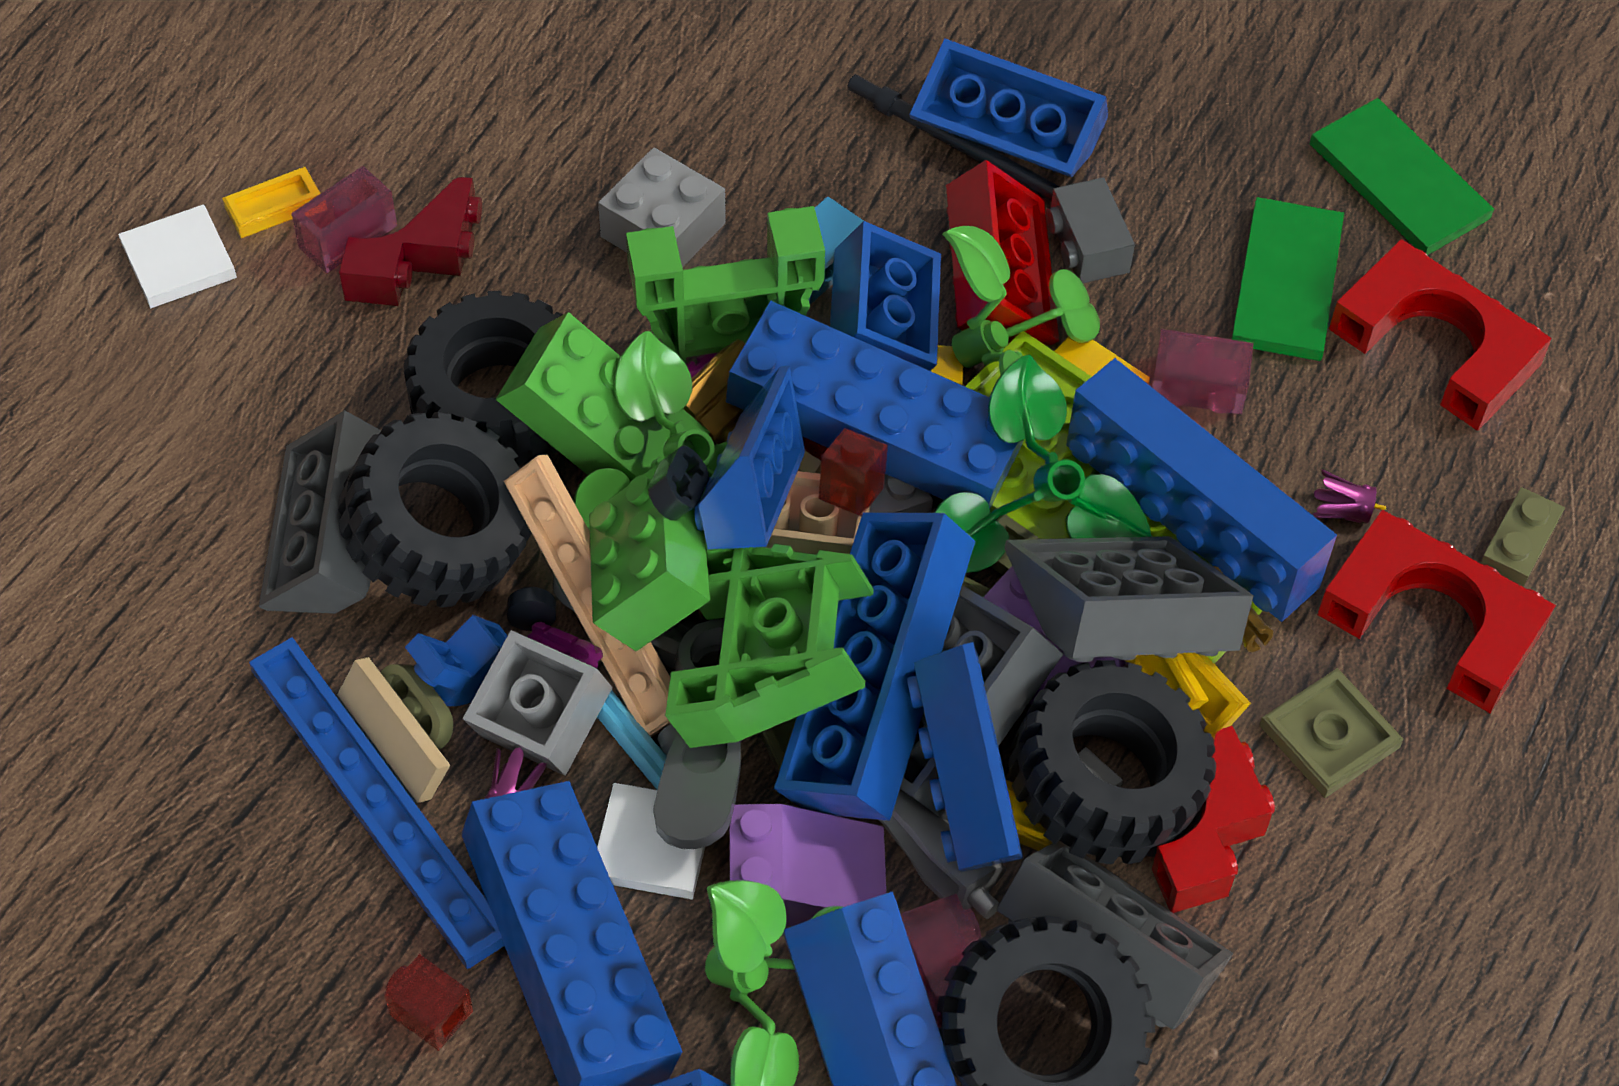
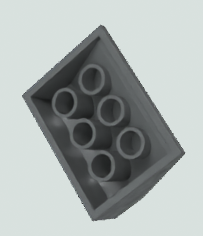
(1129, 597)
(1013, 668)

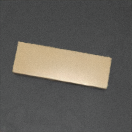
(393, 730)

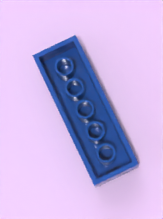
(932, 425)
(1199, 489)
(857, 748)
(569, 940)

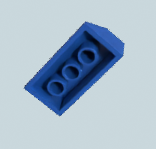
(1011, 108)
(754, 470)
(966, 759)
(868, 997)

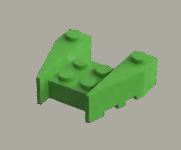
(717, 304)
(774, 643)

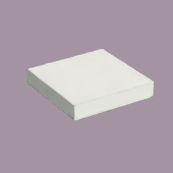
(177, 256)
(635, 851)

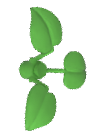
(986, 271)
(647, 384)
(745, 923)

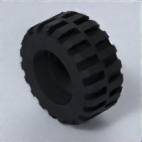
(466, 339)
(401, 549)
(1145, 719)
(1057, 945)

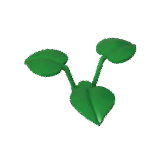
(1031, 407)

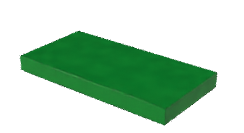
(1401, 176)
(1288, 278)

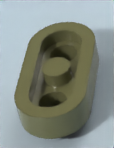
(421, 702)

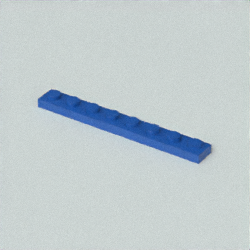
(379, 802)

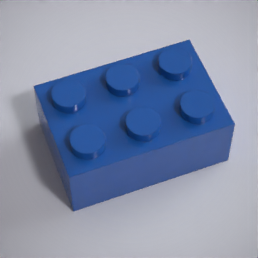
(887, 293)

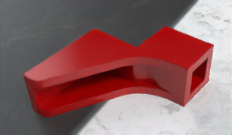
(1236, 810)

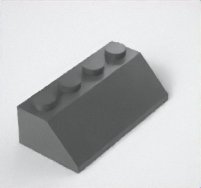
(306, 553)
(1171, 953)

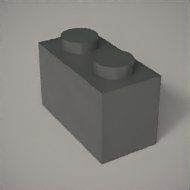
(1090, 230)

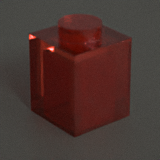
(853, 472)
(427, 1001)

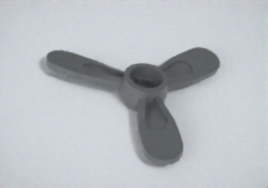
(699, 782)

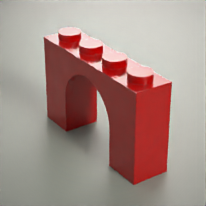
(1414, 285)
(1401, 558)

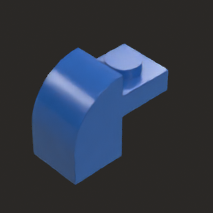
(459, 664)

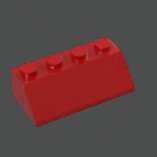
(1017, 221)

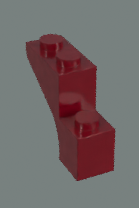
(430, 243)

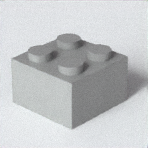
(661, 195)
(538, 702)

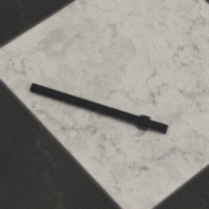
(891, 103)

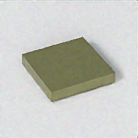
(1331, 732)

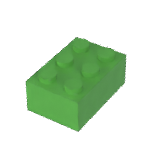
(644, 566)

